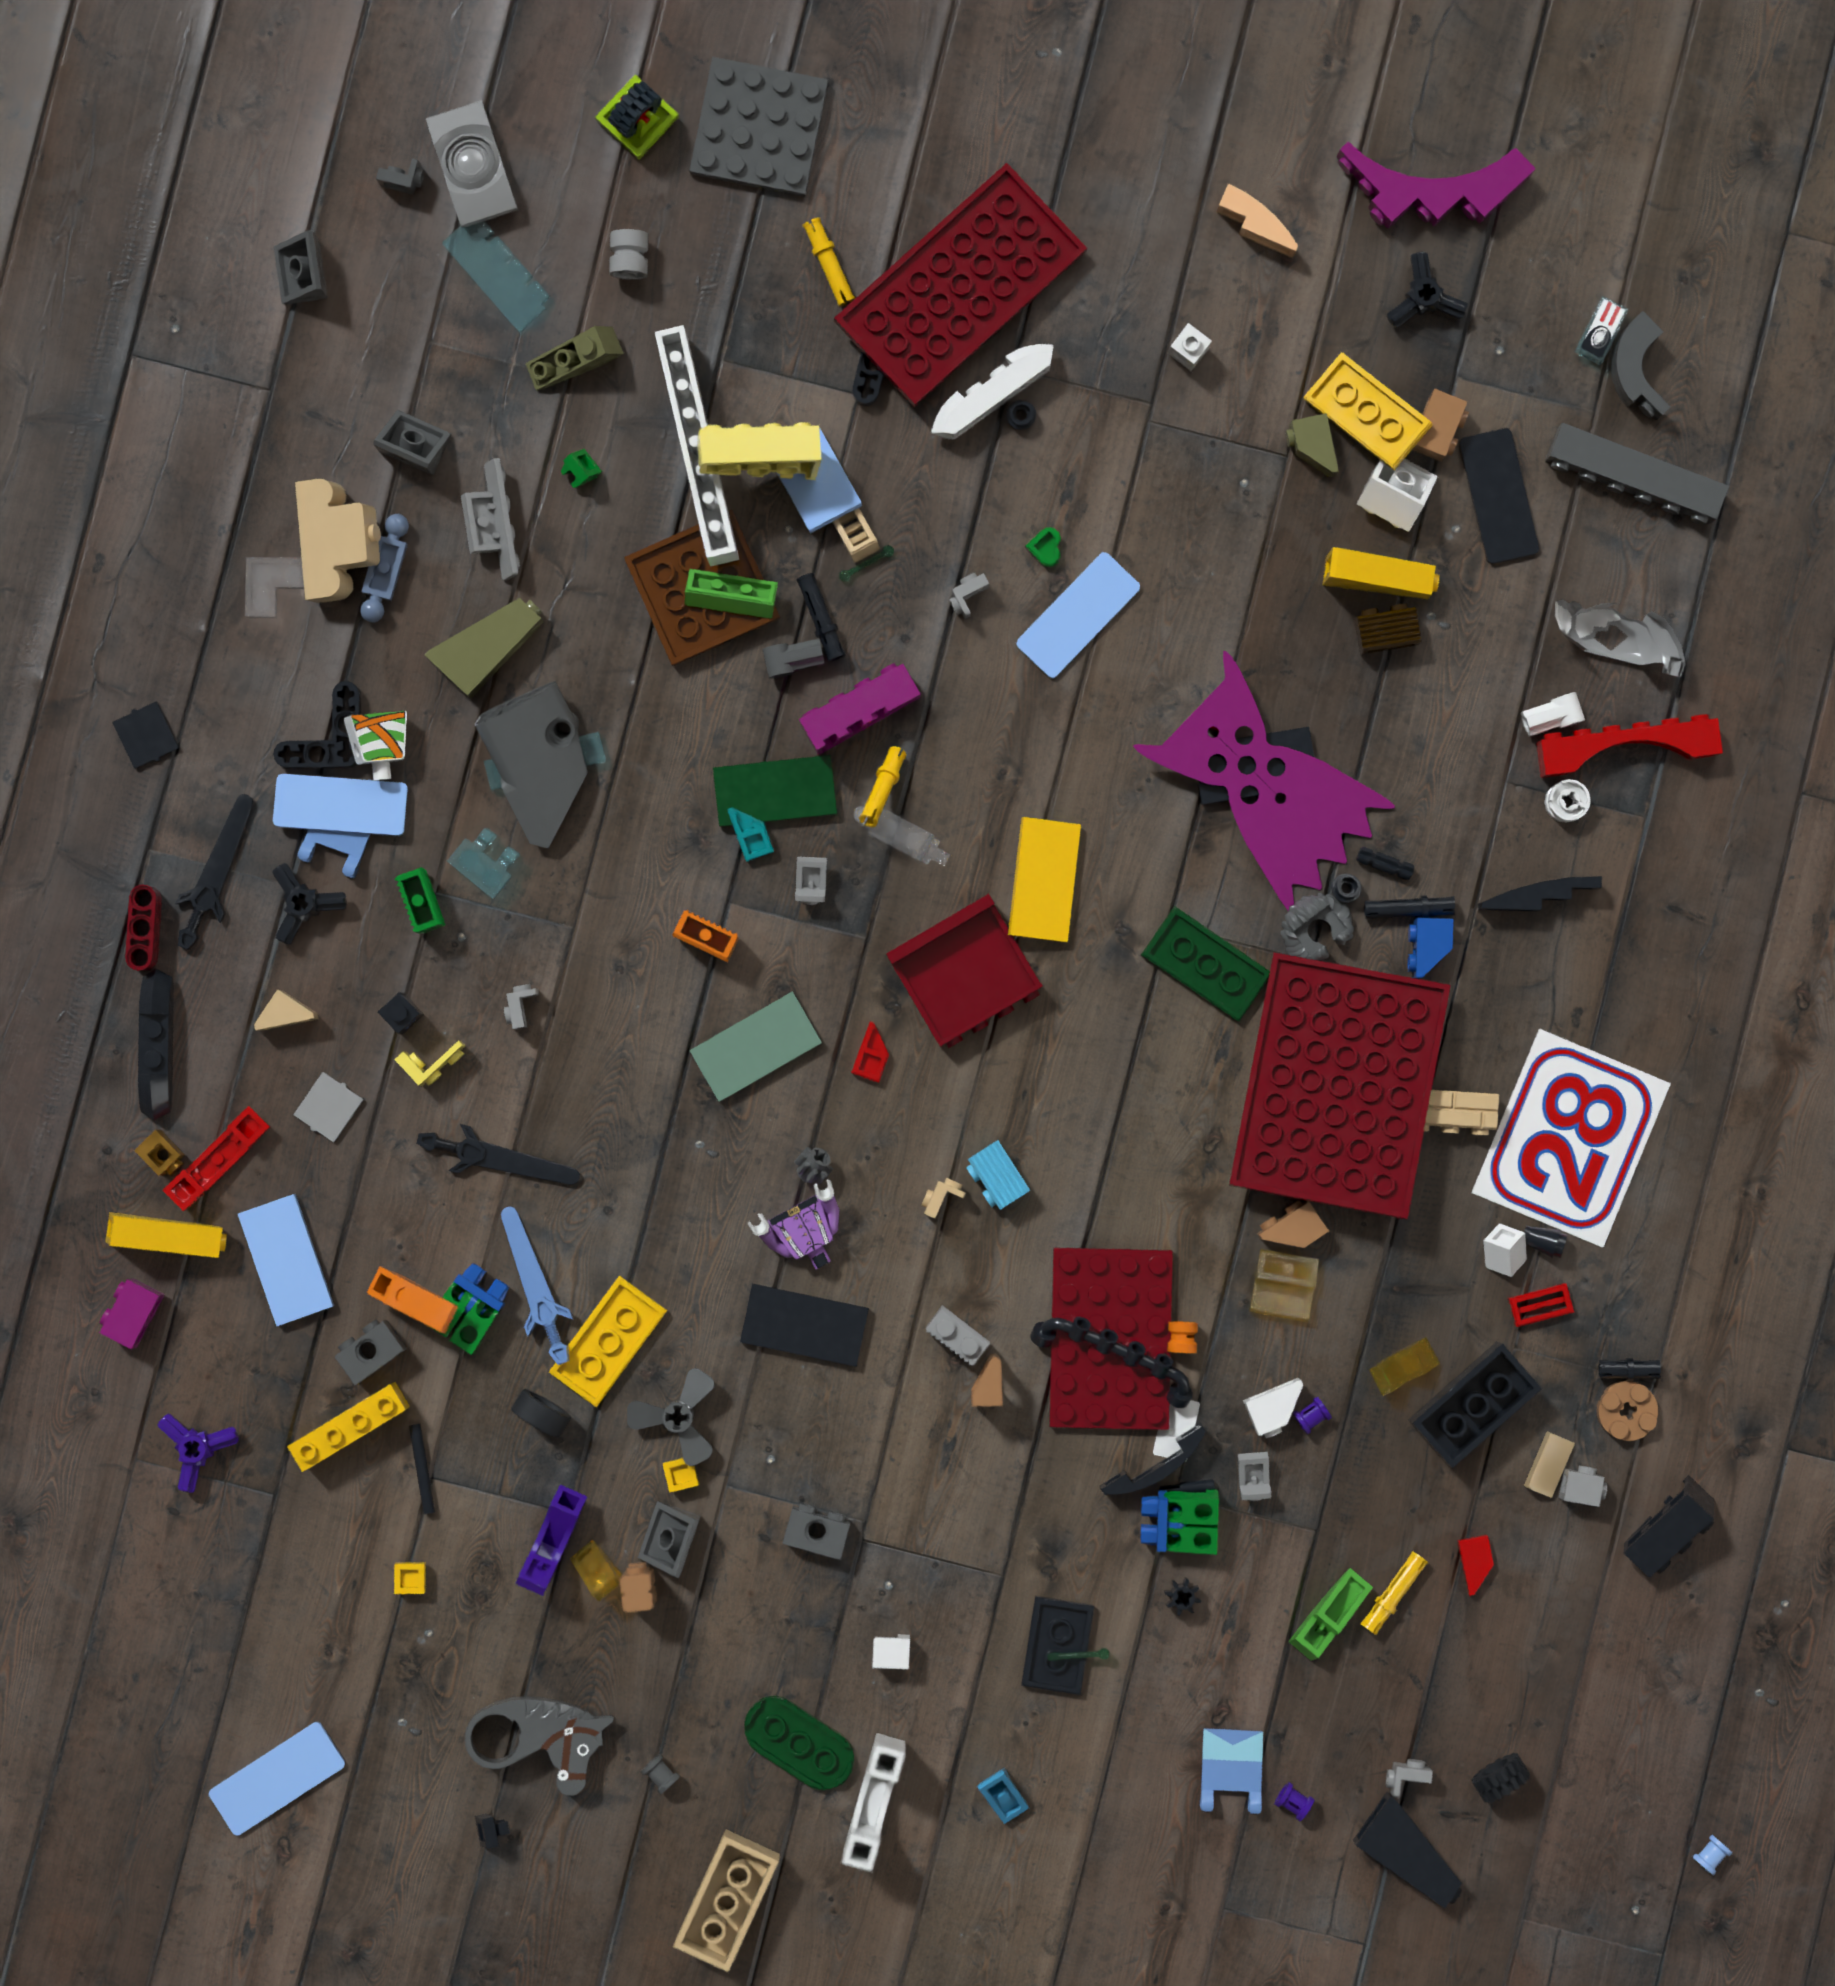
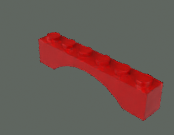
(1688, 739)

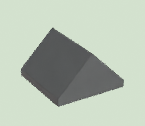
(300, 269)
(412, 442)
(669, 1538)

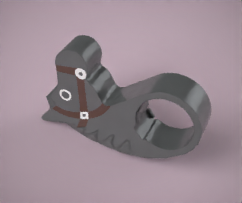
(549, 1724)

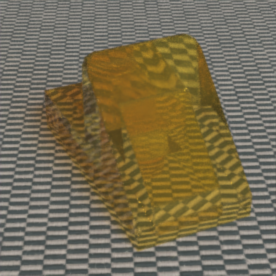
(596, 1570)

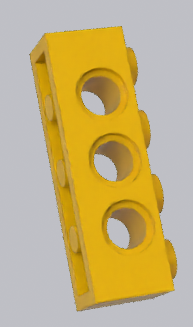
(348, 1426)

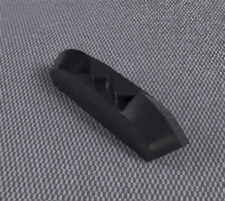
(155, 1044)

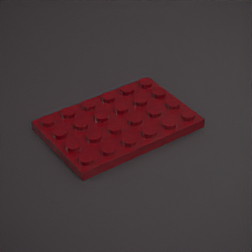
(1120, 1293)

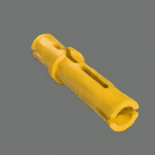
(824, 251)
(887, 776)
(1390, 1598)

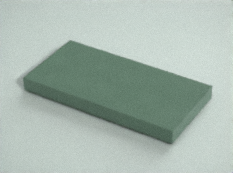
(755, 1046)

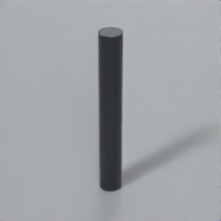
(422, 1468)

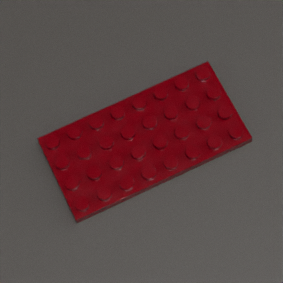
(960, 284)

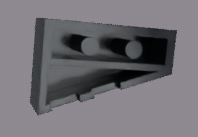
(1671, 1529)

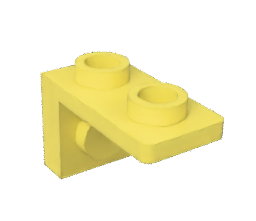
(414, 1064)

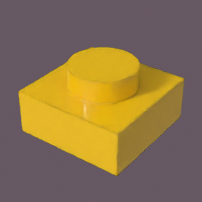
(679, 1475)
(410, 1578)

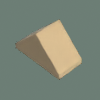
(283, 1011)

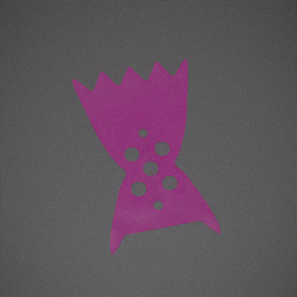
(1318, 797)

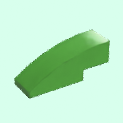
(1330, 1615)

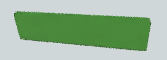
(730, 593)

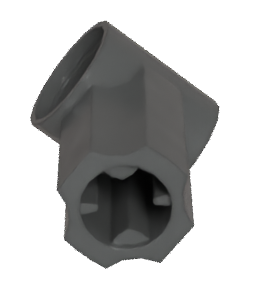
(785, 659)

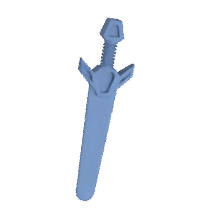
(539, 1297)

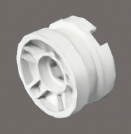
(1556, 805)

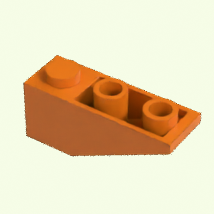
(412, 1299)

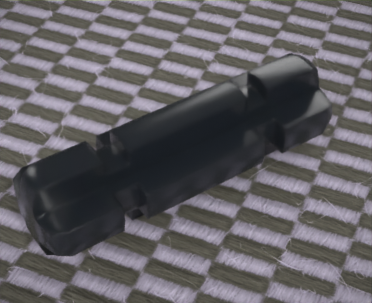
(1385, 863)

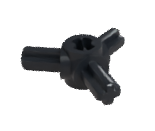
(1415, 304)
(316, 901)

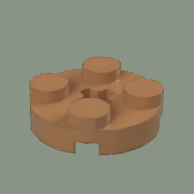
(1637, 1396)

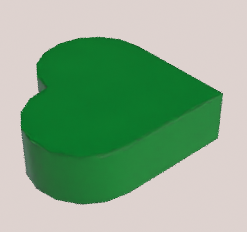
(1045, 547)

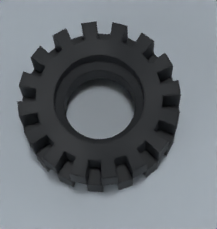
(1500, 1777)

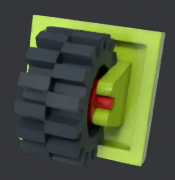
(637, 116)

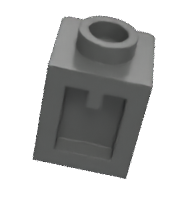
(396, 179)

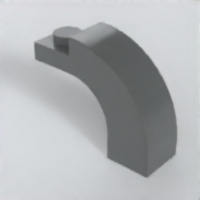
(1627, 367)

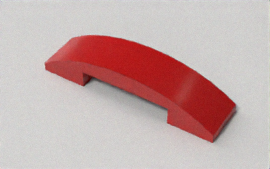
(216, 1159)

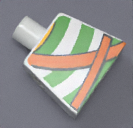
(378, 740)

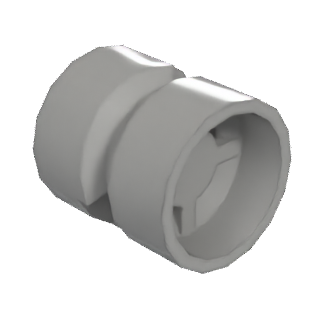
(628, 254)

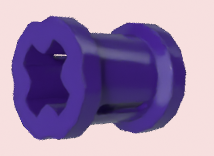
(1312, 1415)
(1294, 1801)

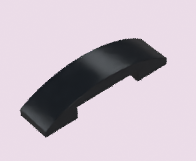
(1122, 1484)

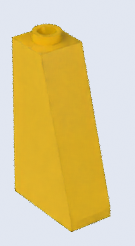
(1379, 574)
(164, 1235)

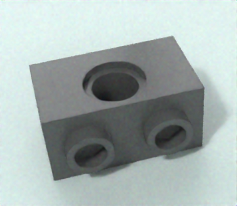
(387, 1344)
(798, 1533)

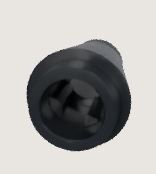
(1545, 1240)

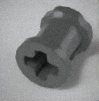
(660, 1773)

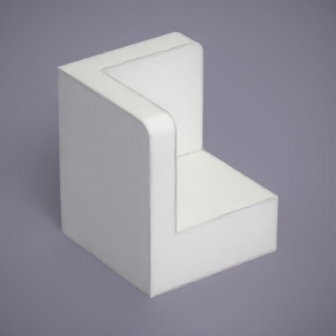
(1505, 1250)
(891, 1652)

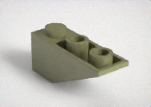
(575, 357)

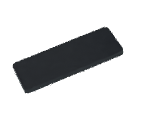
(1499, 496)

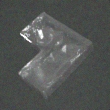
(263, 579)

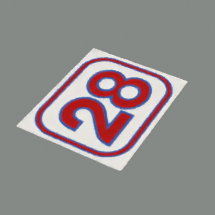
(1571, 1138)

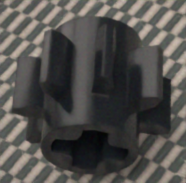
(1179, 1604)

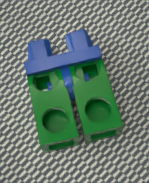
(477, 1304)
(1184, 1521)

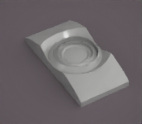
(471, 164)

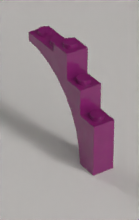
(1434, 198)

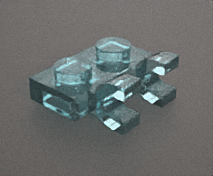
(479, 867)

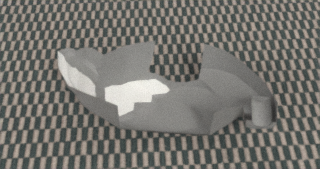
(1646, 641)

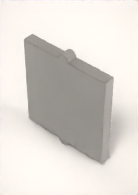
(328, 1107)

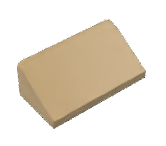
(1549, 1464)

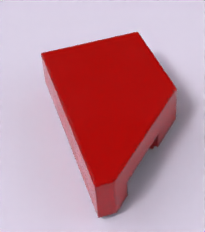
(871, 1056)
(1476, 1560)

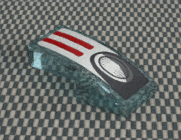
(1601, 330)

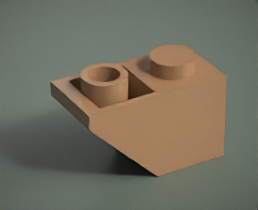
(1296, 1228)

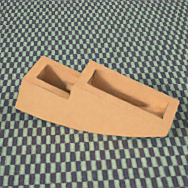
(1257, 220)

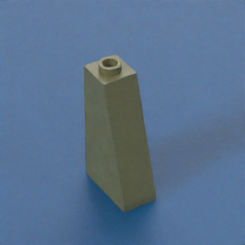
(486, 646)

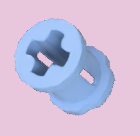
(1712, 1854)

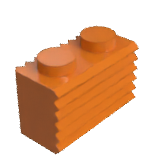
(706, 935)

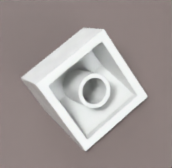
(1397, 493)

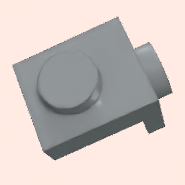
(969, 587)
(811, 880)
(515, 1010)
(1254, 1476)
(1412, 1770)

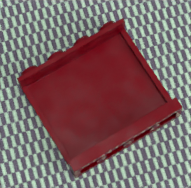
(964, 972)

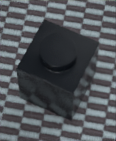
(400, 1013)

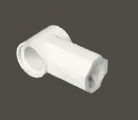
(1558, 713)

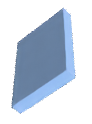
(827, 496)

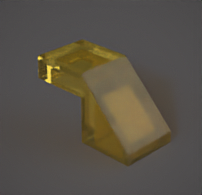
(1404, 1366)

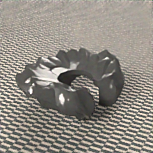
(1306, 911)

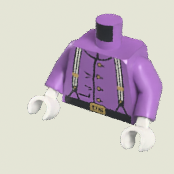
(803, 1228)

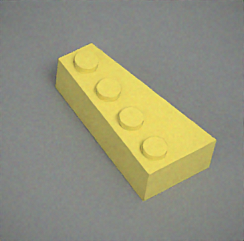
(760, 450)

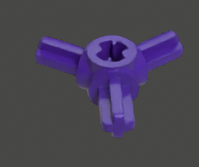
(208, 1444)

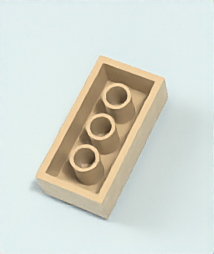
(726, 1900)

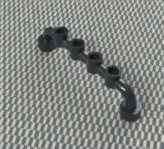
(1106, 1343)

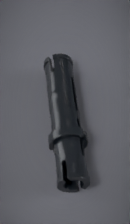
(823, 623)
(1409, 907)

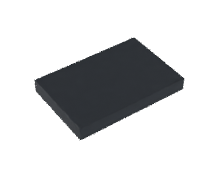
(1057, 1628)

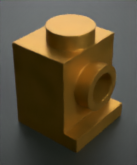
(150, 1150)

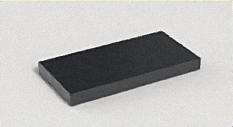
(1296, 739)
(804, 1324)

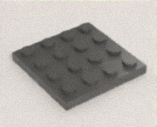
(758, 126)

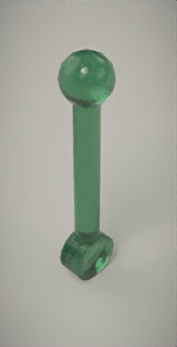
(887, 551)
(1103, 1653)

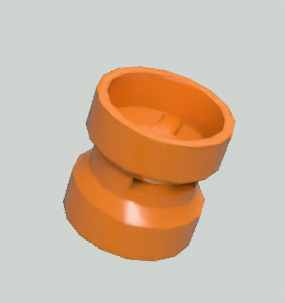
(1182, 1337)

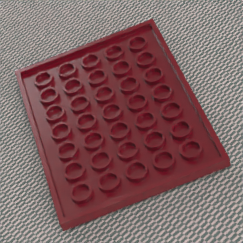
(1340, 1085)

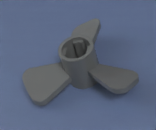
(693, 1444)

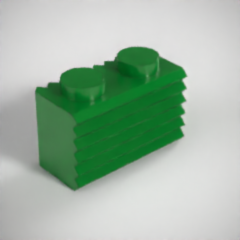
(420, 901)

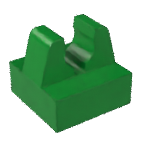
(581, 466)

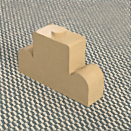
(333, 539)

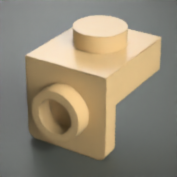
(934, 1199)

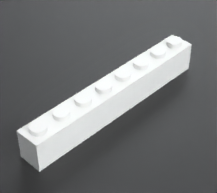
(689, 418)

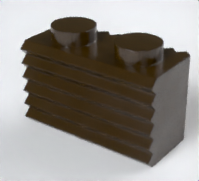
(1388, 629)

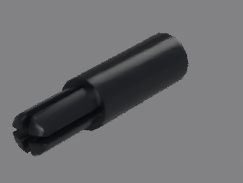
(1191, 1486)

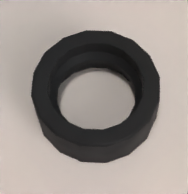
(540, 1413)

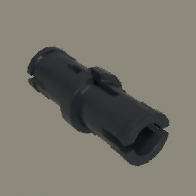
(1629, 1369)

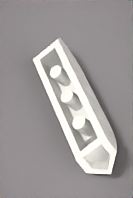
(962, 413)

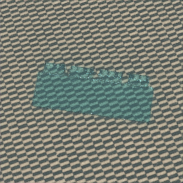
(499, 281)

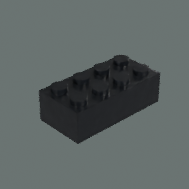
(1475, 1404)

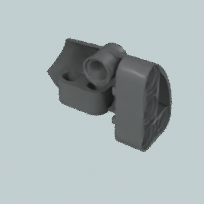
(535, 759)

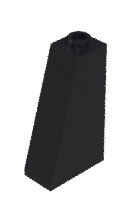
(1401, 1847)

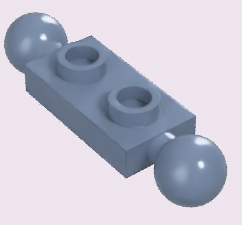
(382, 578)

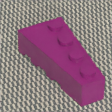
(859, 708)

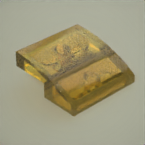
(1284, 1285)

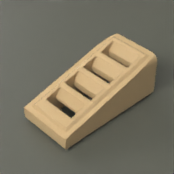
(861, 544)

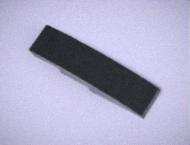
(1530, 897)

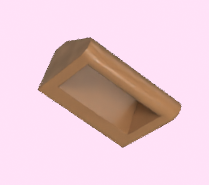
(988, 1385)

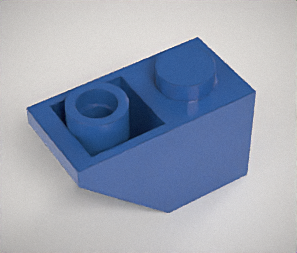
(1431, 942)

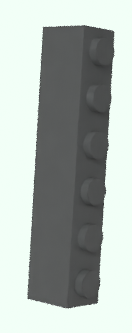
(1637, 474)

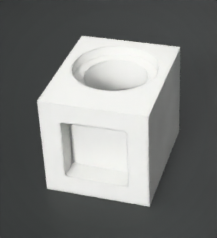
(1189, 347)

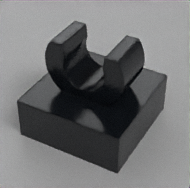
(490, 1829)

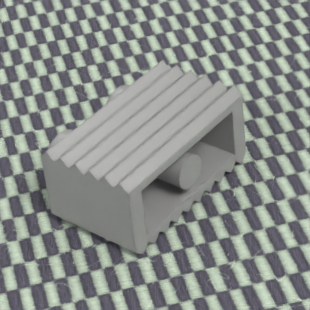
(957, 1335)

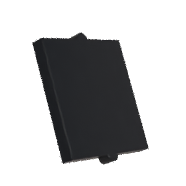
(145, 735)

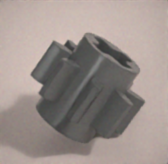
(813, 1165)

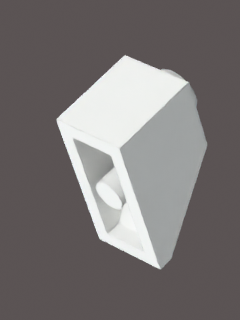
(1273, 1407)

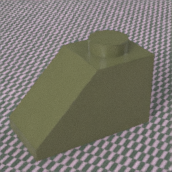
(1313, 443)

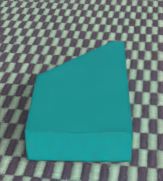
(751, 835)

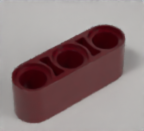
(137, 914)

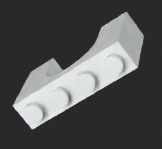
(872, 1801)

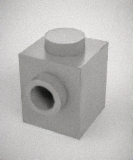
(1583, 1486)

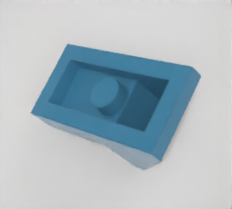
(1003, 1795)

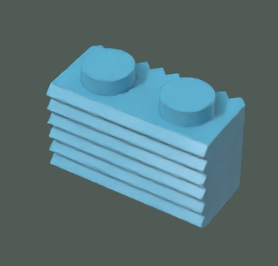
(998, 1175)

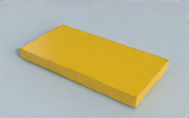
(1368, 411)
(1044, 879)
(608, 1341)

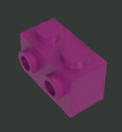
(131, 1312)

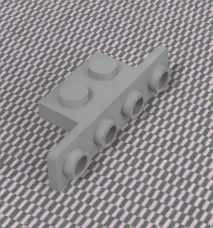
(489, 522)

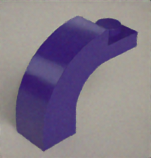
(551, 1540)

